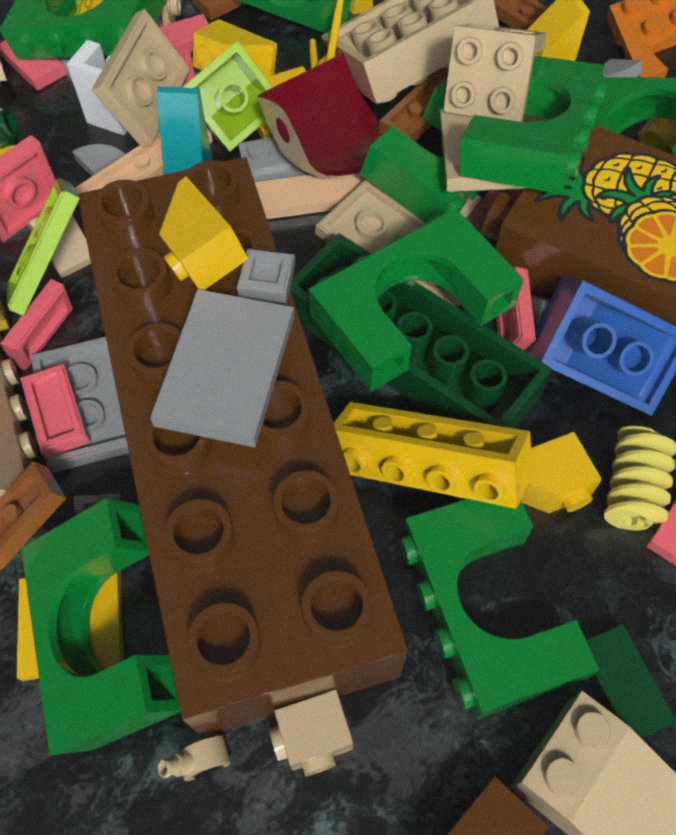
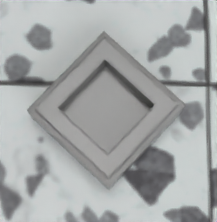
(266, 276)

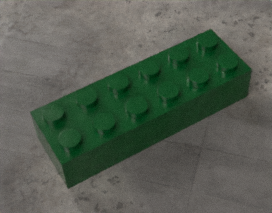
(454, 361)

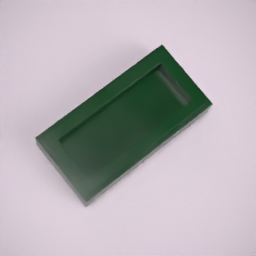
(627, 683)

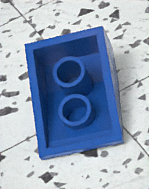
(606, 344)

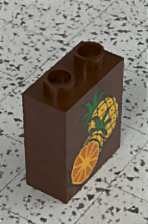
(605, 227)

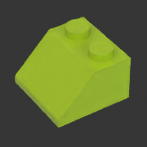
(230, 96)

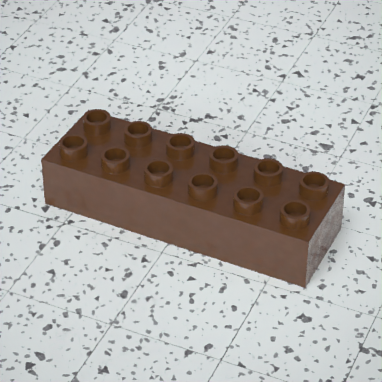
(250, 548)

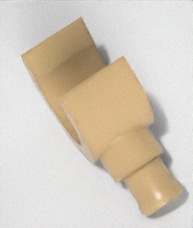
(195, 759)

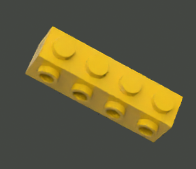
(436, 453)

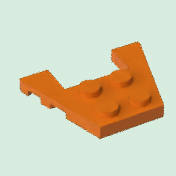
(644, 29)

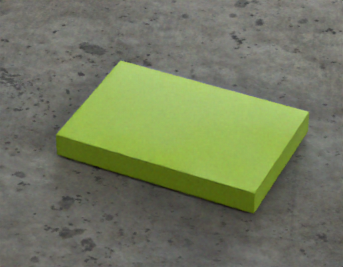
(41, 245)

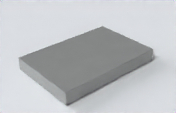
(224, 368)
(97, 399)

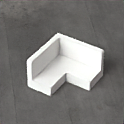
(84, 71)

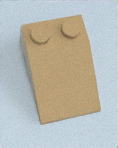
(598, 776)

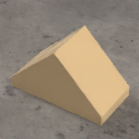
(71, 250)

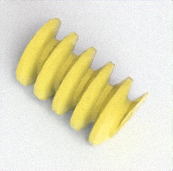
(640, 479)

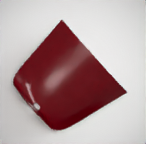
(321, 120)

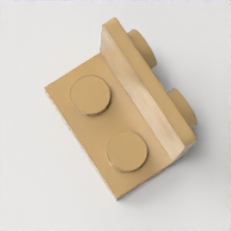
(491, 70)

